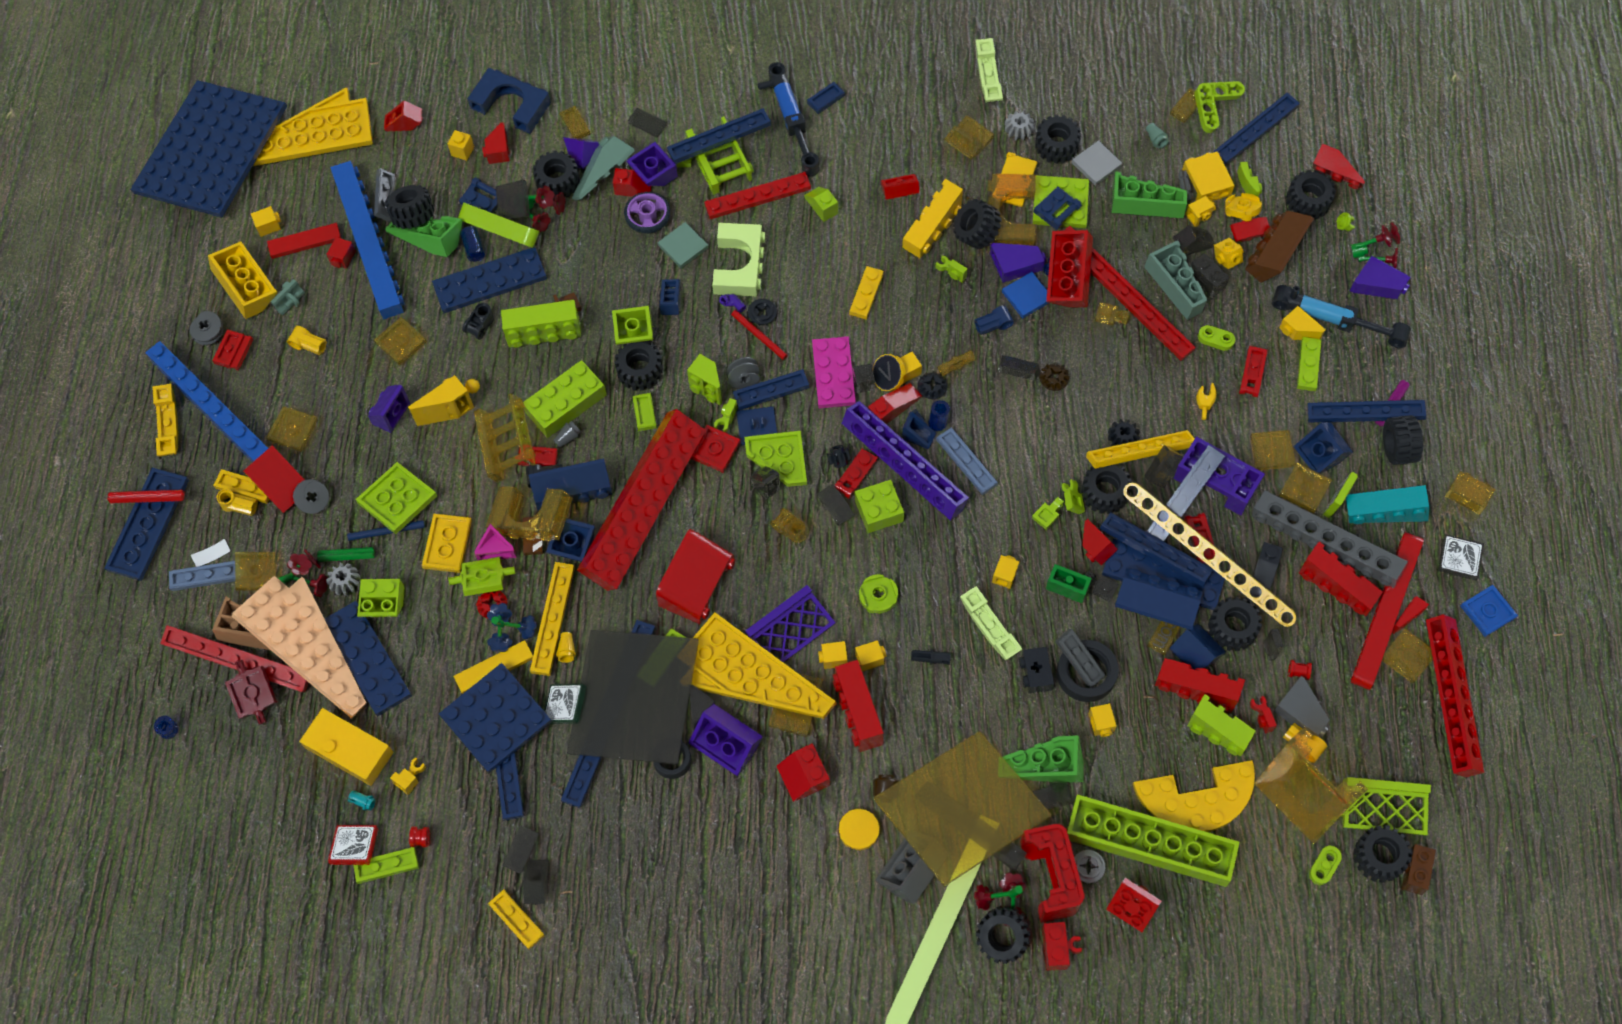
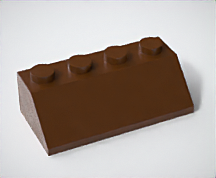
(1278, 245)

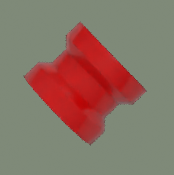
(419, 837)

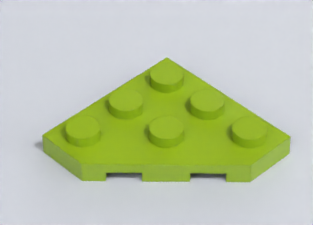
(781, 453)

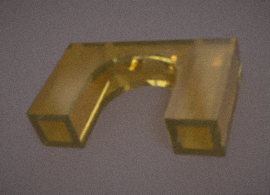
(1007, 187)
(545, 525)

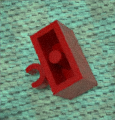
(1057, 946)

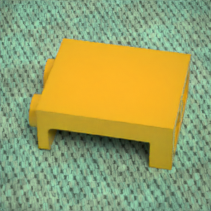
(1209, 176)

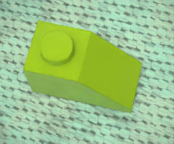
(823, 203)

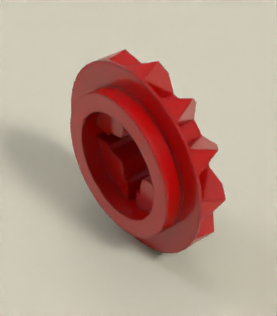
(482, 606)

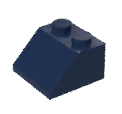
(1323, 448)

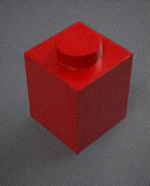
(341, 253)

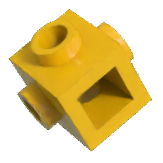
(1228, 253)

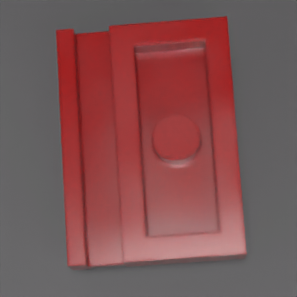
(232, 350)

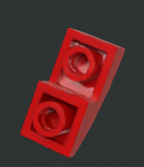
(1249, 229)

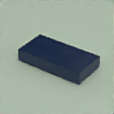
(825, 97)

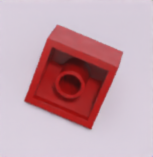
(803, 773)

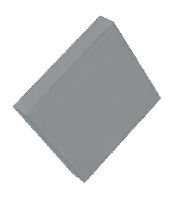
(1096, 163)

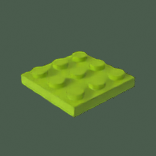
(1075, 187)
(396, 498)

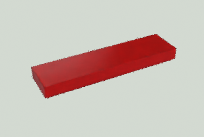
(303, 240)

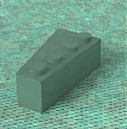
(1176, 279)

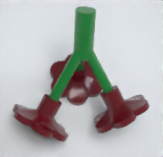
(300, 565)
(1012, 887)

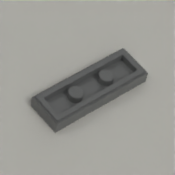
(384, 187)
(1080, 658)

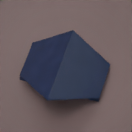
(917, 430)

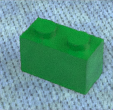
(1068, 583)

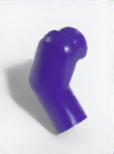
(732, 300)

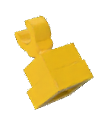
(406, 780)

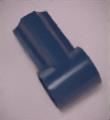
(999, 318)

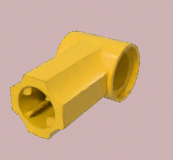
(302, 339)
(237, 503)
(1317, 744)

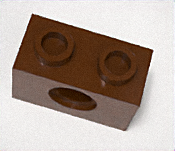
(1418, 874)

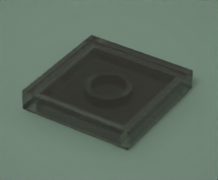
(513, 200)

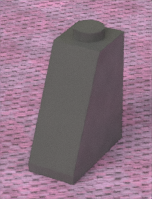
(1303, 709)

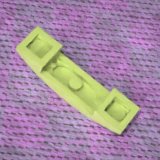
(987, 70)
(989, 624)

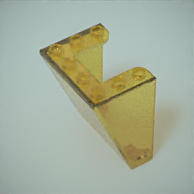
(1304, 791)

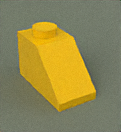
(1300, 324)

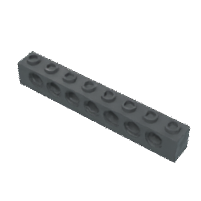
(1340, 538)

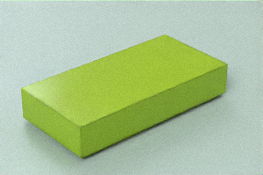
(644, 412)

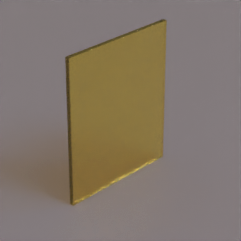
(962, 808)

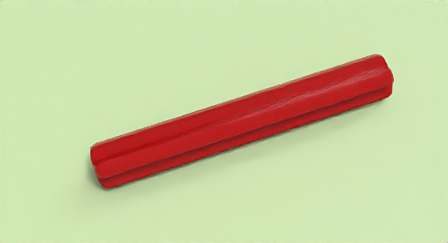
(145, 496)

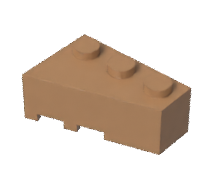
(230, 631)

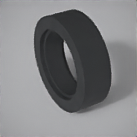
(1089, 694)

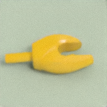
(1206, 401)

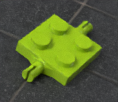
(482, 576)

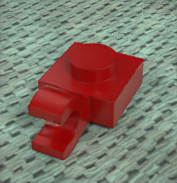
(1265, 717)

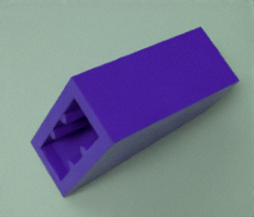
(1016, 260)
(1380, 280)

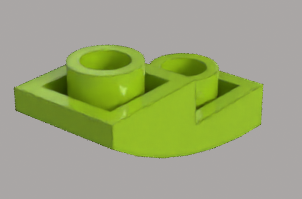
(1249, 183)

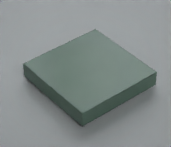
(683, 245)

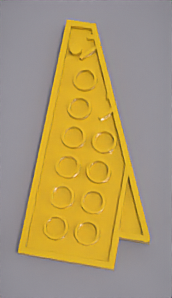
(320, 129)
(742, 669)

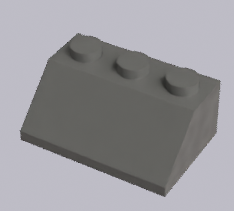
(905, 874)

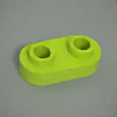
(1216, 338)
(1325, 866)

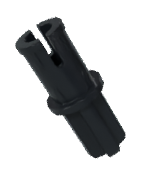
(931, 656)

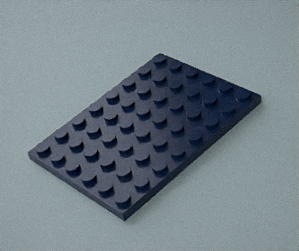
(209, 148)

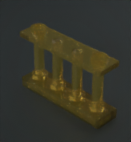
(488, 437)

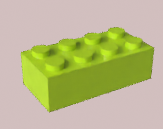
(541, 323)
(564, 399)

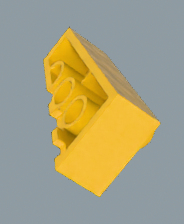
(934, 219)

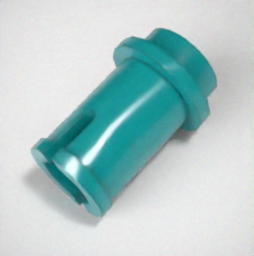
(362, 800)

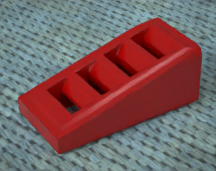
(1412, 611)

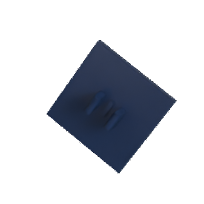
(756, 422)

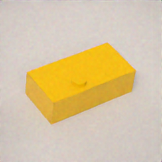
(346, 746)

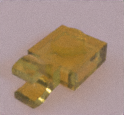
(1108, 314)

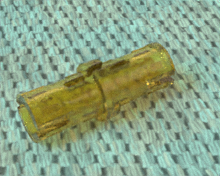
(946, 367)

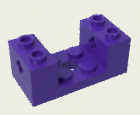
(1237, 484)

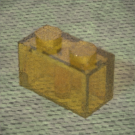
(1470, 492)

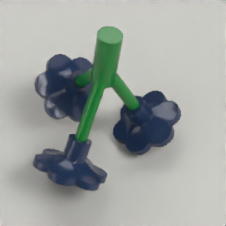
(500, 617)

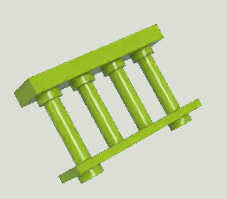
(708, 167)

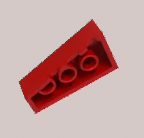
(1339, 580)

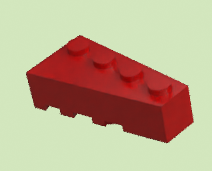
(1193, 684)

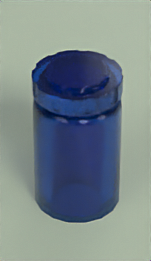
(472, 244)
(939, 415)

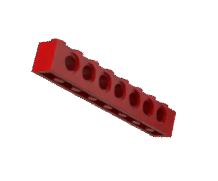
(1454, 696)

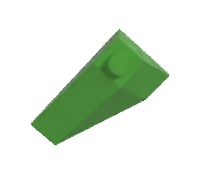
(434, 236)
(1050, 762)

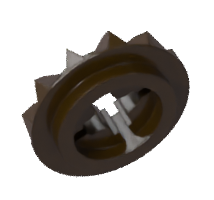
(1052, 383)

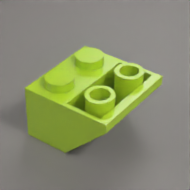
(704, 379)
(380, 598)

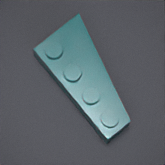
(1390, 505)

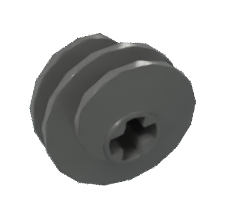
(206, 328)
(743, 372)
(312, 486)

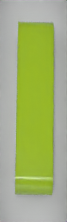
(498, 225)

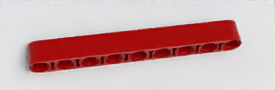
(1386, 615)

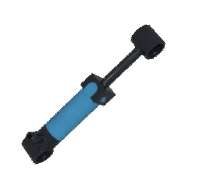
(1345, 318)

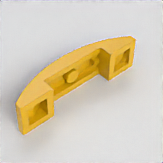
(166, 420)

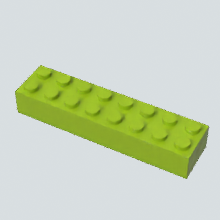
(1152, 840)

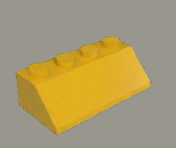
(242, 279)

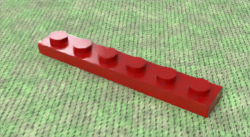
(757, 195)

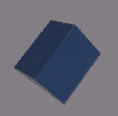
(573, 542)
(1197, 648)

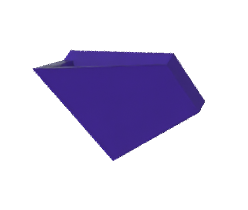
(580, 150)

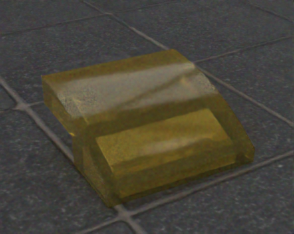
(969, 137)

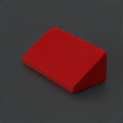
(900, 186)

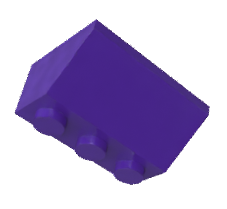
(725, 739)

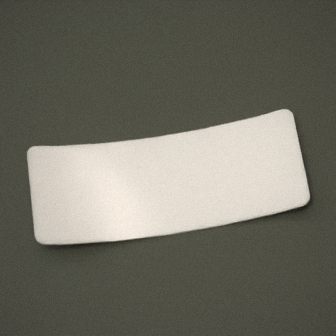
(211, 553)

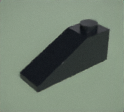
(1265, 568)

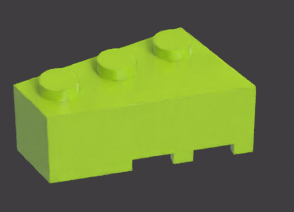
(1220, 727)

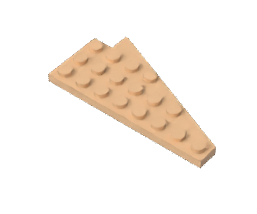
(298, 634)

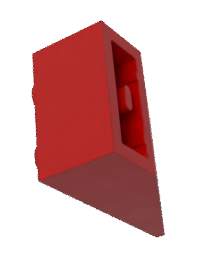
(1334, 164)

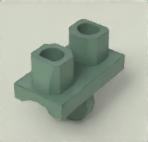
(288, 297)

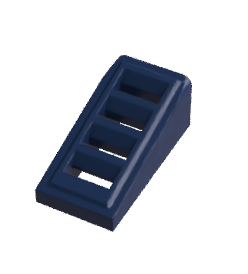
(668, 306)

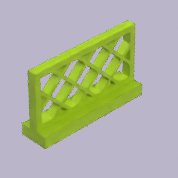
(1391, 788)

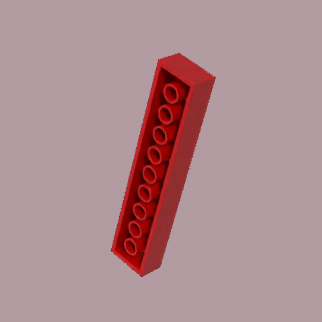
(641, 500)

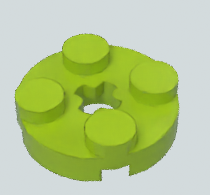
(875, 604)

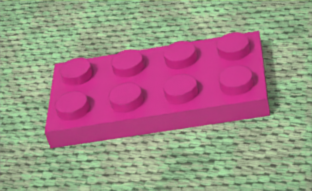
(833, 372)

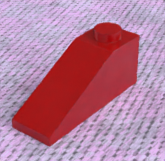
(894, 403)

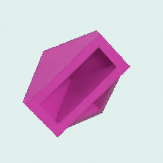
(493, 546)

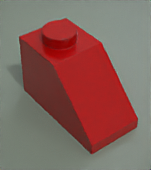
(403, 117)
(496, 145)
(628, 183)
(1096, 544)

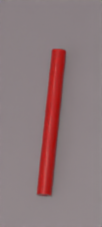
(756, 332)

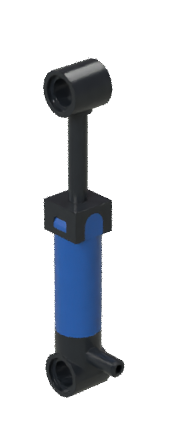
(793, 118)

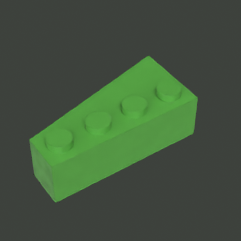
(1147, 198)

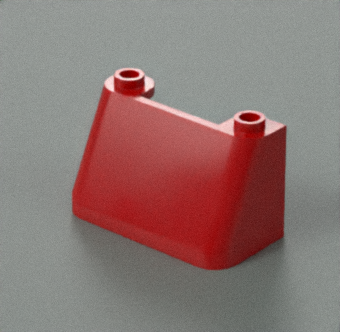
(693, 577)

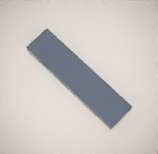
(966, 461)
(202, 576)

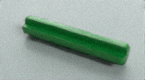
(345, 554)

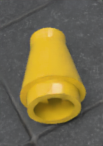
(566, 649)

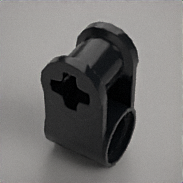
(477, 324)

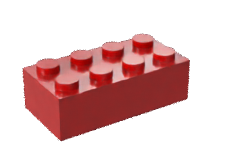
(858, 705)

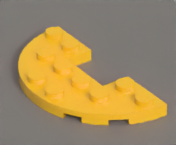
(1204, 808)

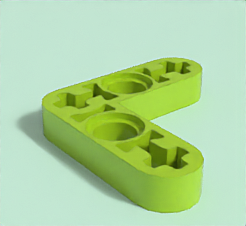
(1212, 96)

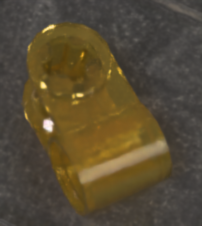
(787, 523)

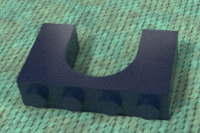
(496, 84)

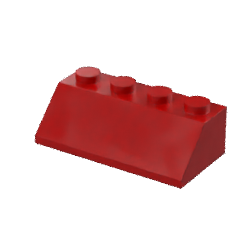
(1070, 268)

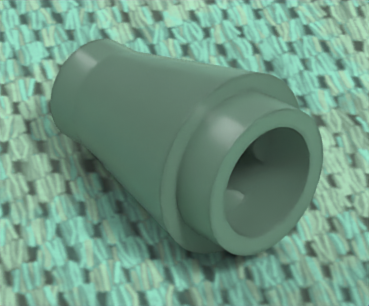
(1158, 137)

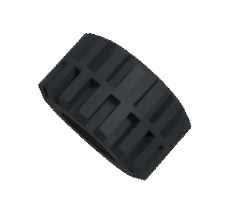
(1057, 127)
(555, 163)
(1316, 184)
(409, 206)
(977, 223)
(638, 352)
(1403, 440)
(1103, 501)
(1242, 611)
(1393, 842)
(992, 946)

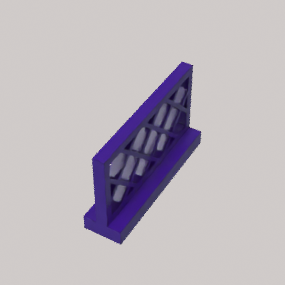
(783, 611)

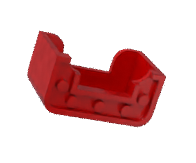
(1054, 846)

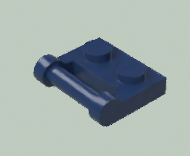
(478, 200)
(1053, 204)

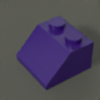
(653, 166)
(389, 408)

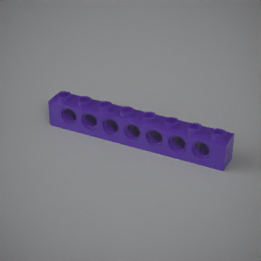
(905, 460)

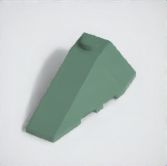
(605, 157)

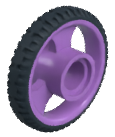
(647, 206)

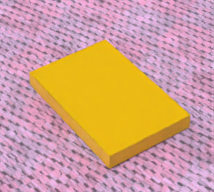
(446, 543)

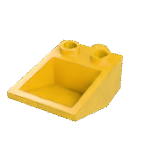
(444, 402)

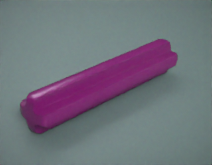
(1396, 395)

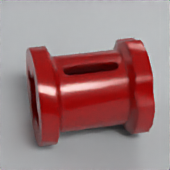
(1299, 669)

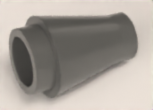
(567, 433)

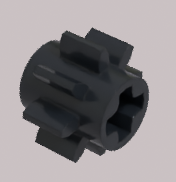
(838, 456)

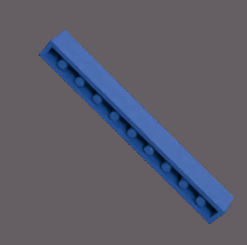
(367, 241)
(206, 401)

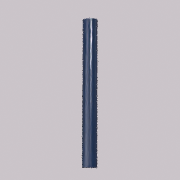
(383, 531)

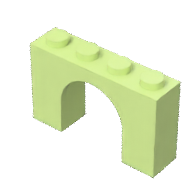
(745, 280)

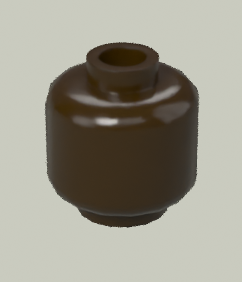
(882, 783)

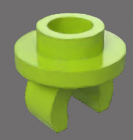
(1344, 220)

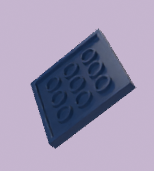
(495, 718)

